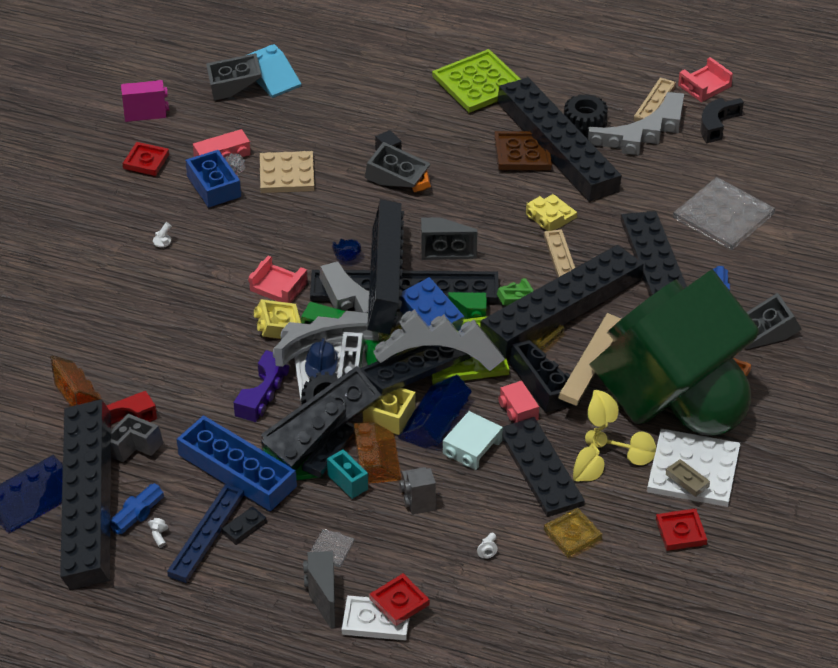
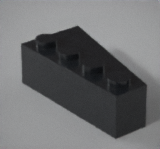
(539, 375)
(305, 433)

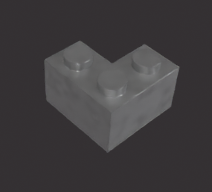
(134, 435)
(419, 490)

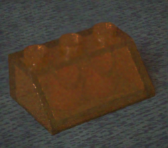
(72, 382)
(376, 452)

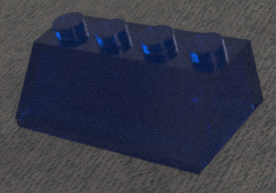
(436, 412)
(31, 493)

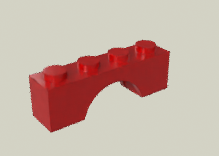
(138, 405)

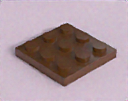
(520, 151)

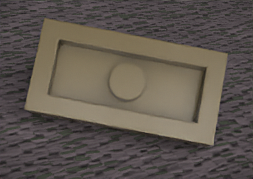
(687, 477)

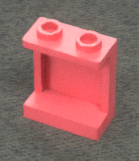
(706, 81)
(277, 282)

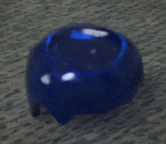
(346, 249)

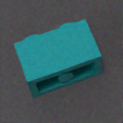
(347, 473)

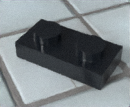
(244, 525)

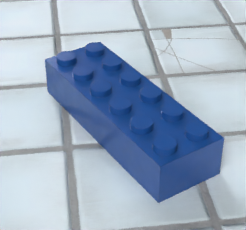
(237, 462)

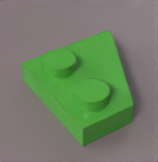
(514, 291)

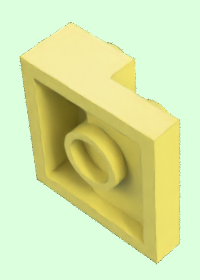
(550, 212)
(274, 317)

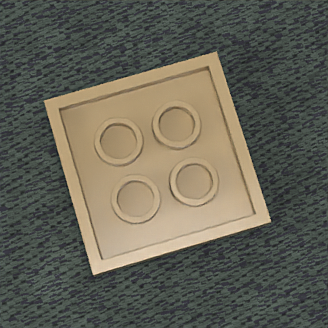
(286, 172)

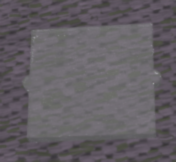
(333, 542)

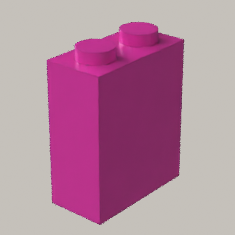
(144, 100)

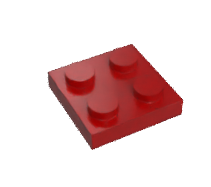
(146, 158)
(681, 529)
(399, 599)

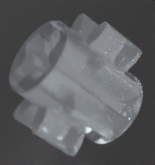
(236, 163)

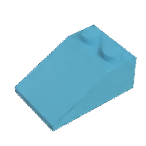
(276, 71)

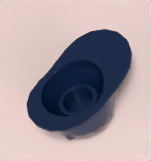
(321, 359)

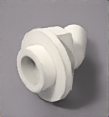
(161, 238)
(158, 526)
(487, 548)

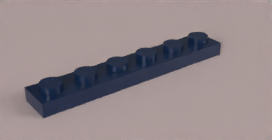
(205, 533)

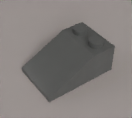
(232, 75)
(395, 167)
(447, 240)
(773, 321)
(320, 580)

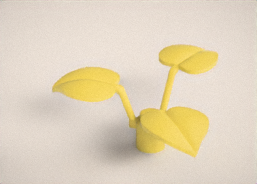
(600, 412)

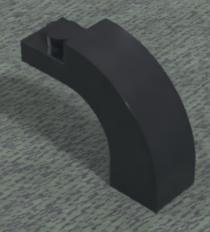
(714, 113)

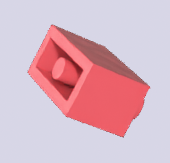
(518, 402)

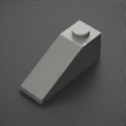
(351, 352)

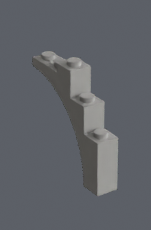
(647, 130)
(344, 291)
(441, 332)
(299, 337)

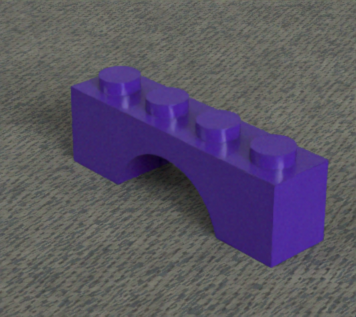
(253, 401)

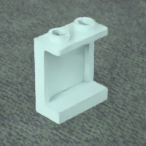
(471, 439)

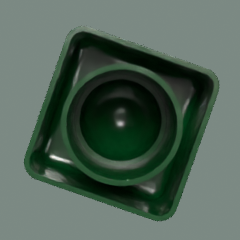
(680, 356)

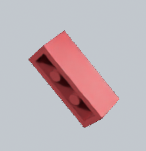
(232, 142)

